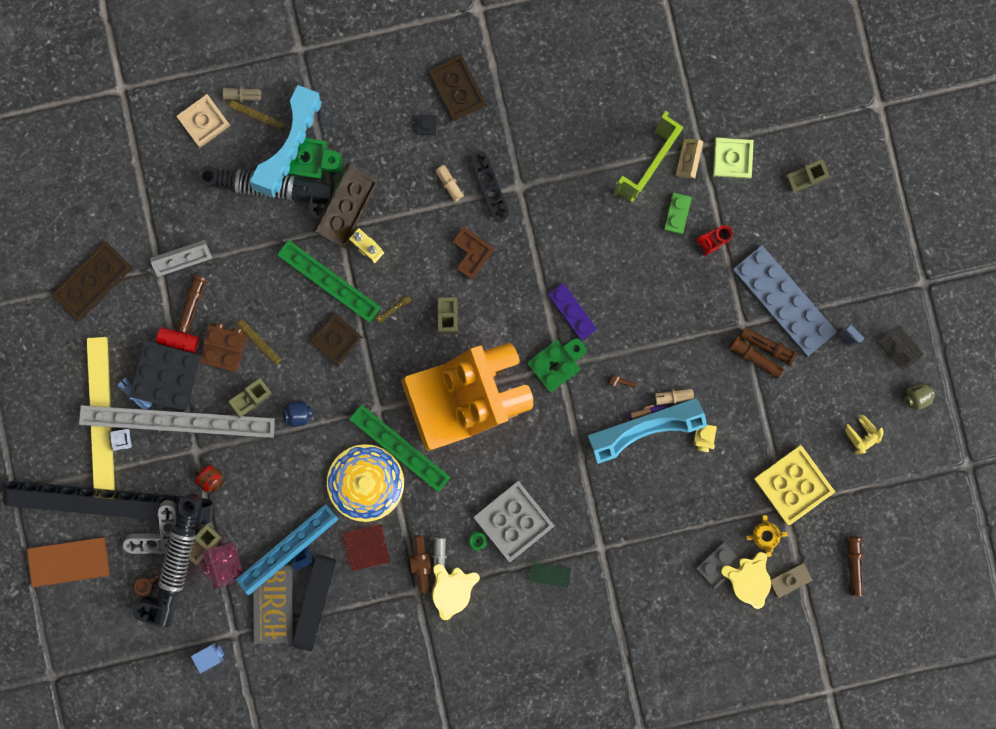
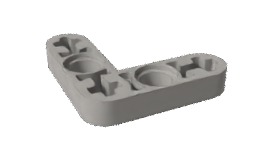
(161, 539)

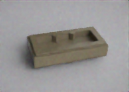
(790, 580)

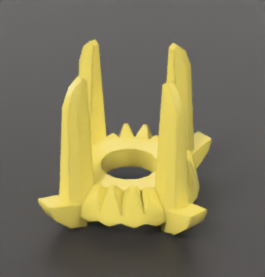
(874, 435)

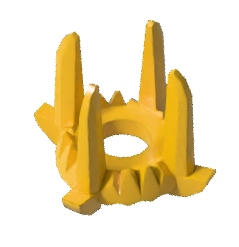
(757, 536)

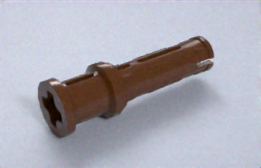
(194, 294)
(748, 352)
(776, 353)
(855, 555)

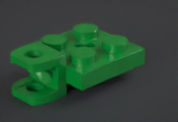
(319, 160)
(564, 356)

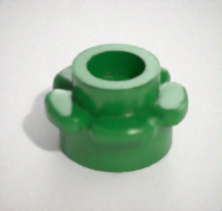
(482, 541)

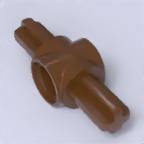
(420, 564)

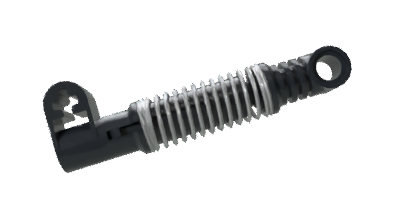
(291, 186)
(170, 583)

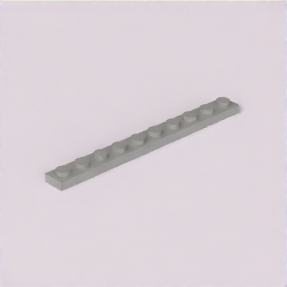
(177, 421)

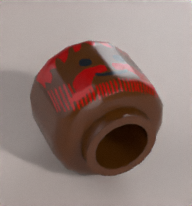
(209, 479)

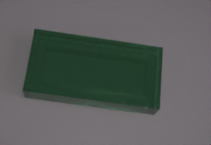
(550, 575)

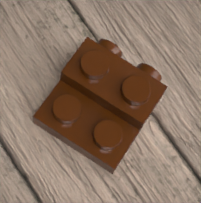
(223, 347)

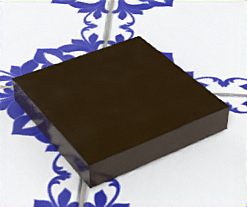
(336, 339)

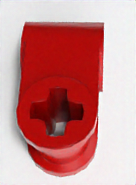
(713, 240)

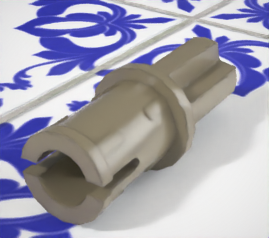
(241, 94)

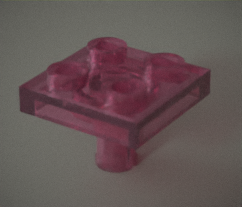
(222, 565)

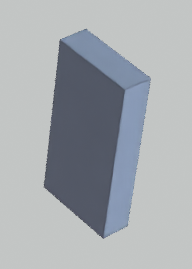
(851, 335)

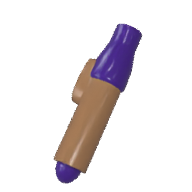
(646, 411)

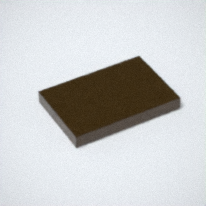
(457, 88)

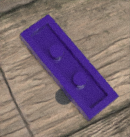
(572, 311)

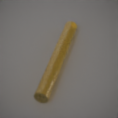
(256, 114)
(257, 339)

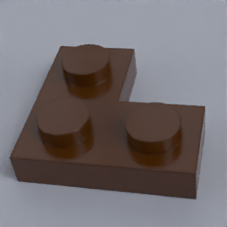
(477, 252)

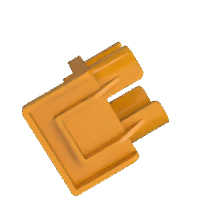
(463, 397)

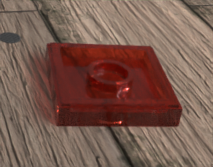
(367, 547)

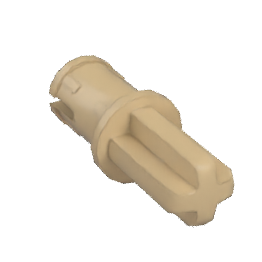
(449, 183)
(674, 396)

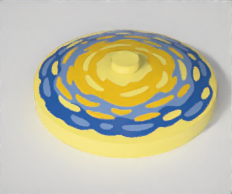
(365, 483)

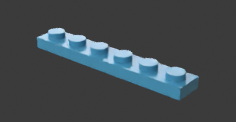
(286, 549)

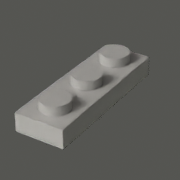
(181, 258)

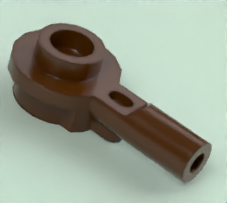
(144, 586)

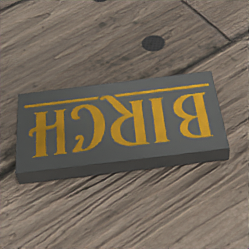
(274, 608)

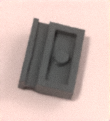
(711, 566)

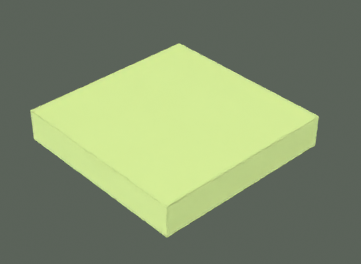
(733, 158)

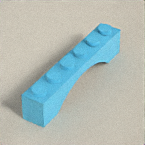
(269, 174)
(681, 417)

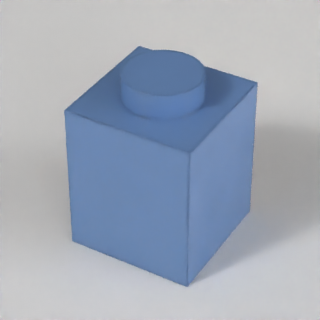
(208, 657)

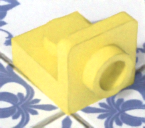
(705, 438)

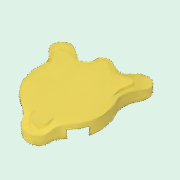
(750, 580)
(452, 590)

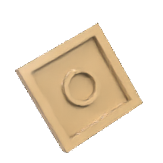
(203, 120)

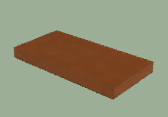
(68, 562)

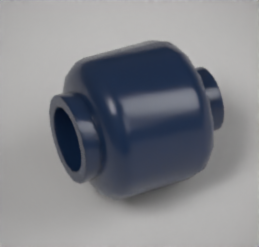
(297, 413)

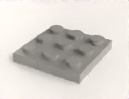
(514, 521)

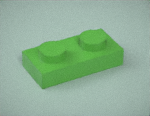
(677, 213)

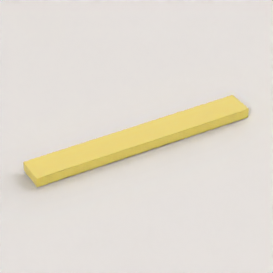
(100, 397)

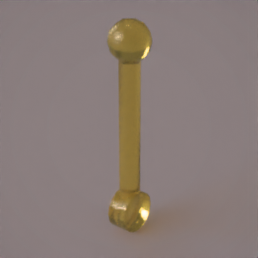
(381, 318)

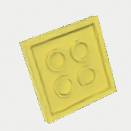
(794, 485)

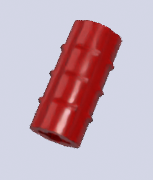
(177, 340)

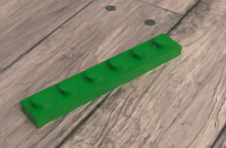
(329, 281)
(400, 448)

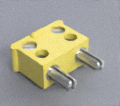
(366, 245)

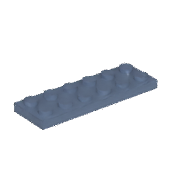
(784, 301)

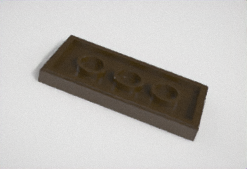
(345, 205)
(92, 281)

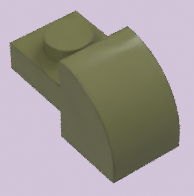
(809, 176)
(447, 315)
(250, 398)
(203, 541)

